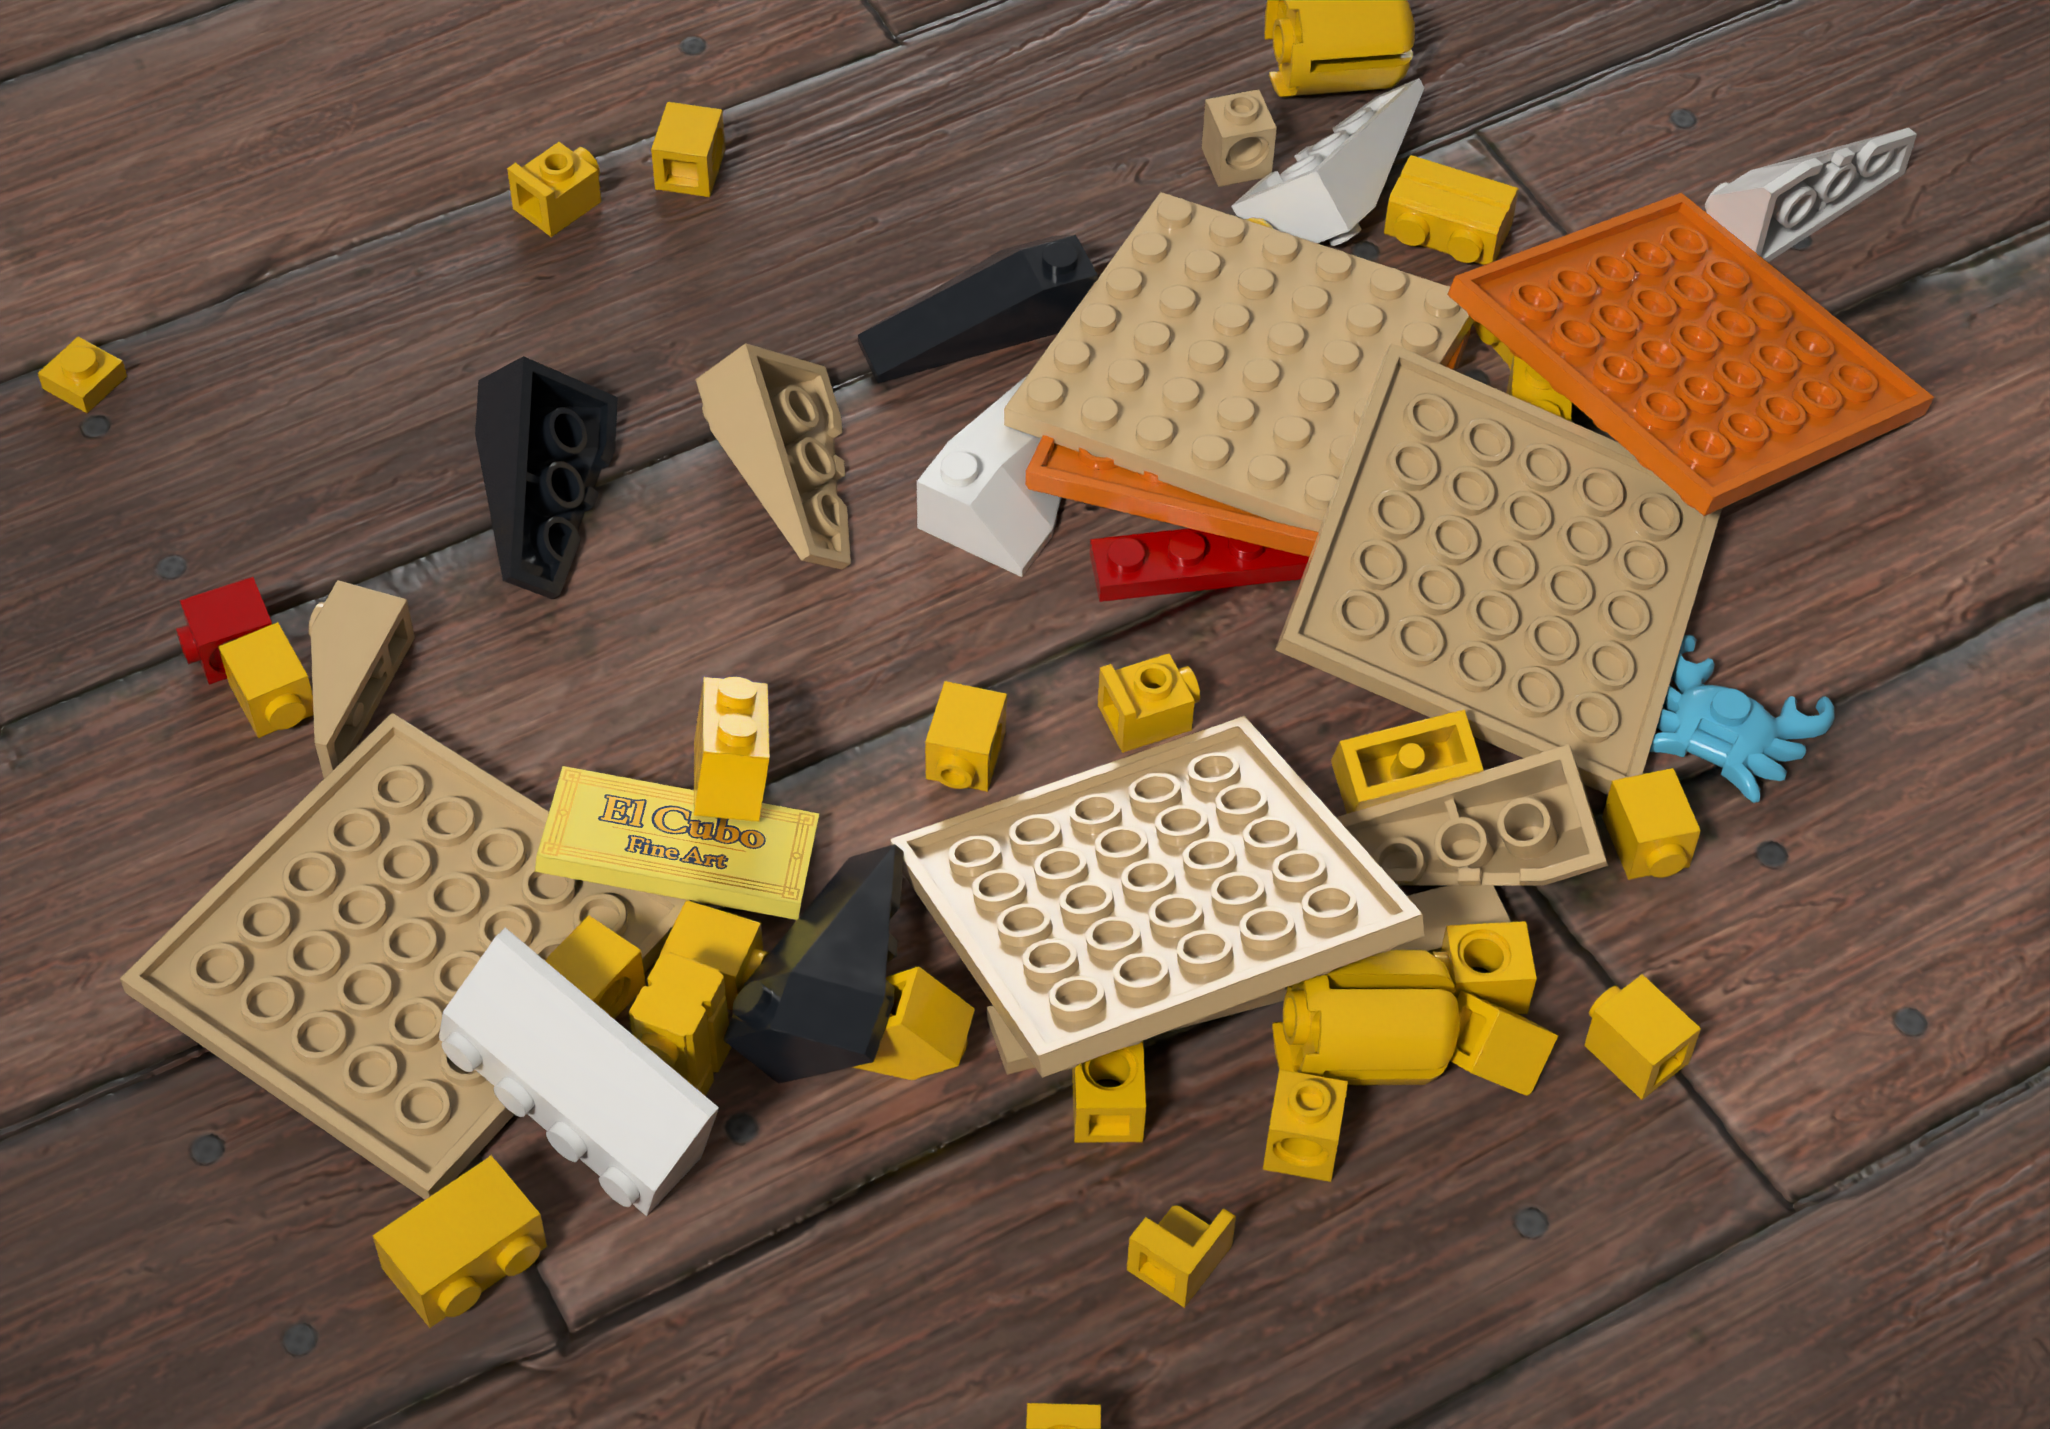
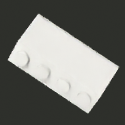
(576, 1074)

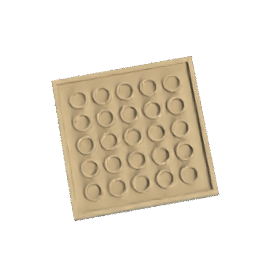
(1230, 359)
(1501, 571)
(1152, 894)
(353, 932)

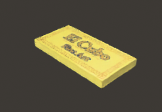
(651, 842)

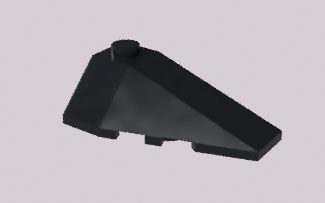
(990, 307)
(540, 460)
(824, 986)

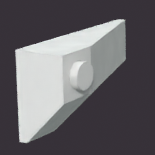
(1338, 176)
(1797, 197)
(979, 494)

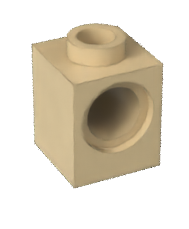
(1238, 137)

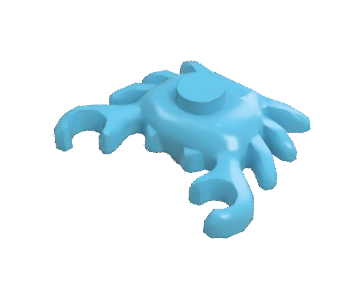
(1732, 728)

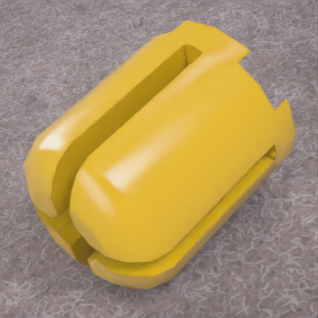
(1339, 44)
(1372, 1021)

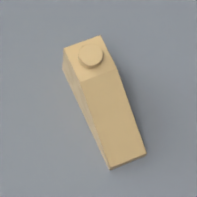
(355, 652)

